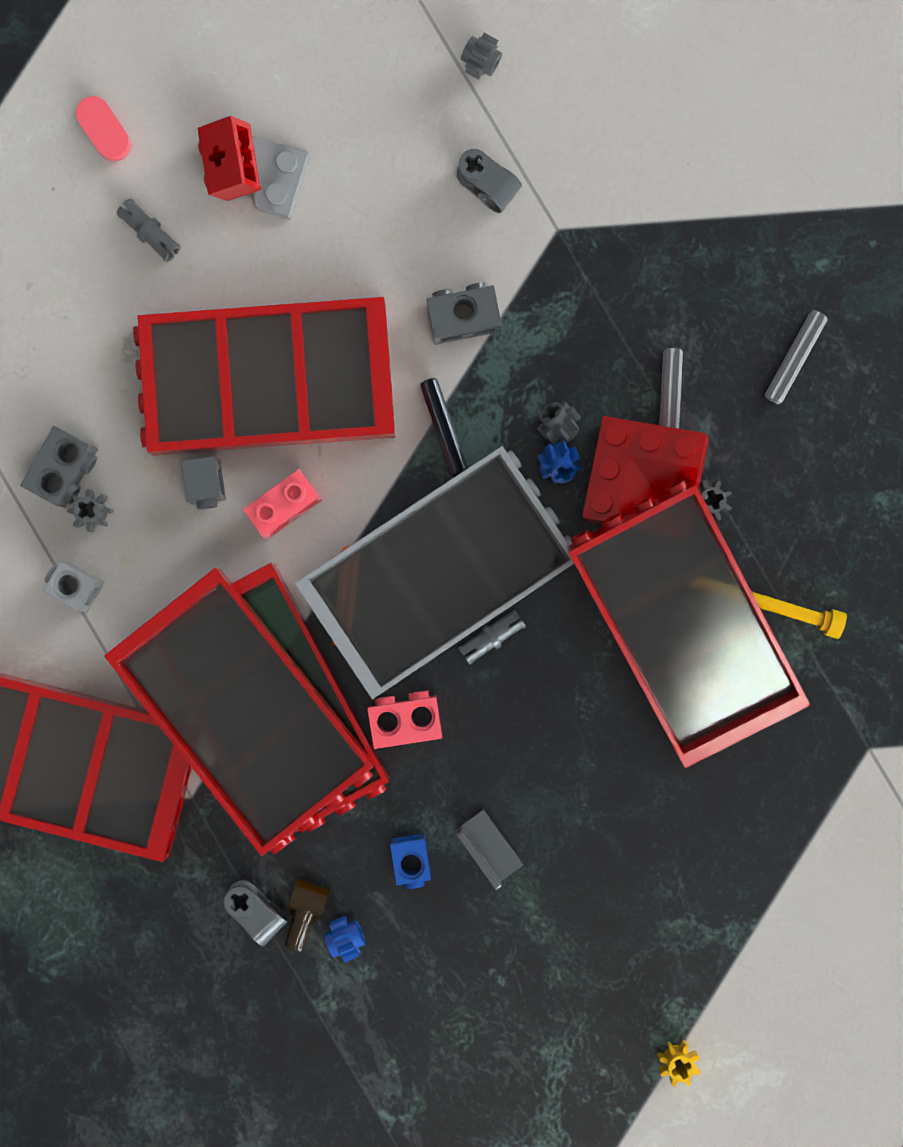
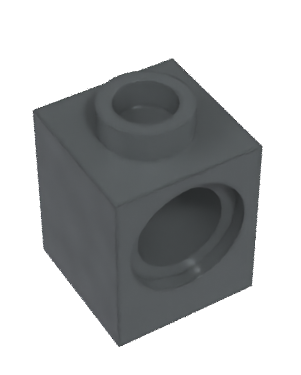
(203, 482)

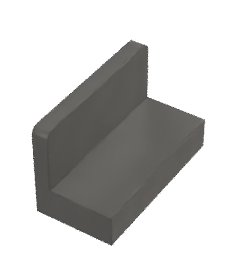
(488, 847)

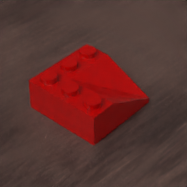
(640, 462)

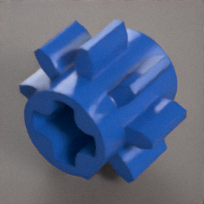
(559, 462)
(344, 939)

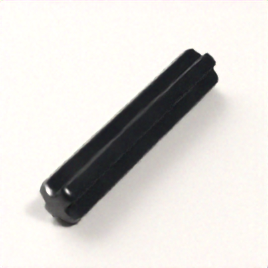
(443, 426)

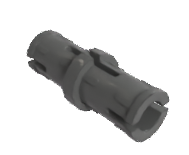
(148, 230)
(491, 636)

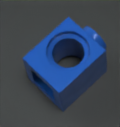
(405, 846)

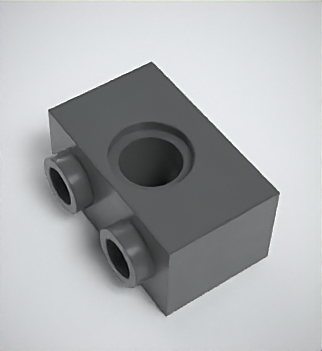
(449, 328)

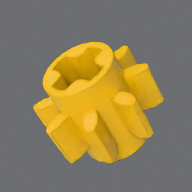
(683, 1073)

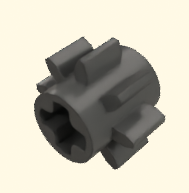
(481, 56)
(559, 422)
(720, 496)
(80, 511)

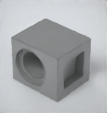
(87, 586)

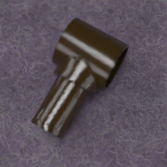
(307, 905)

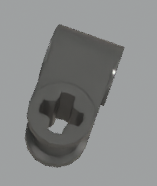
(491, 183)
(257, 915)

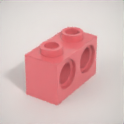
(282, 504)
(406, 730)

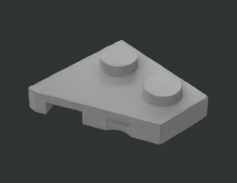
(280, 176)

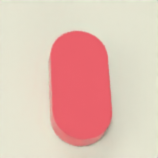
(103, 128)

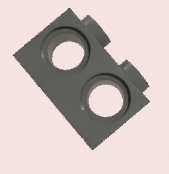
(51, 462)

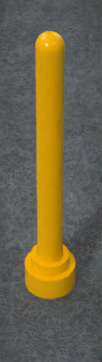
(831, 622)

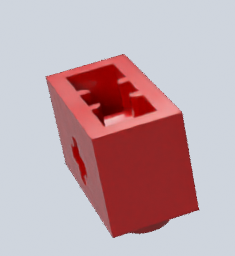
(228, 158)

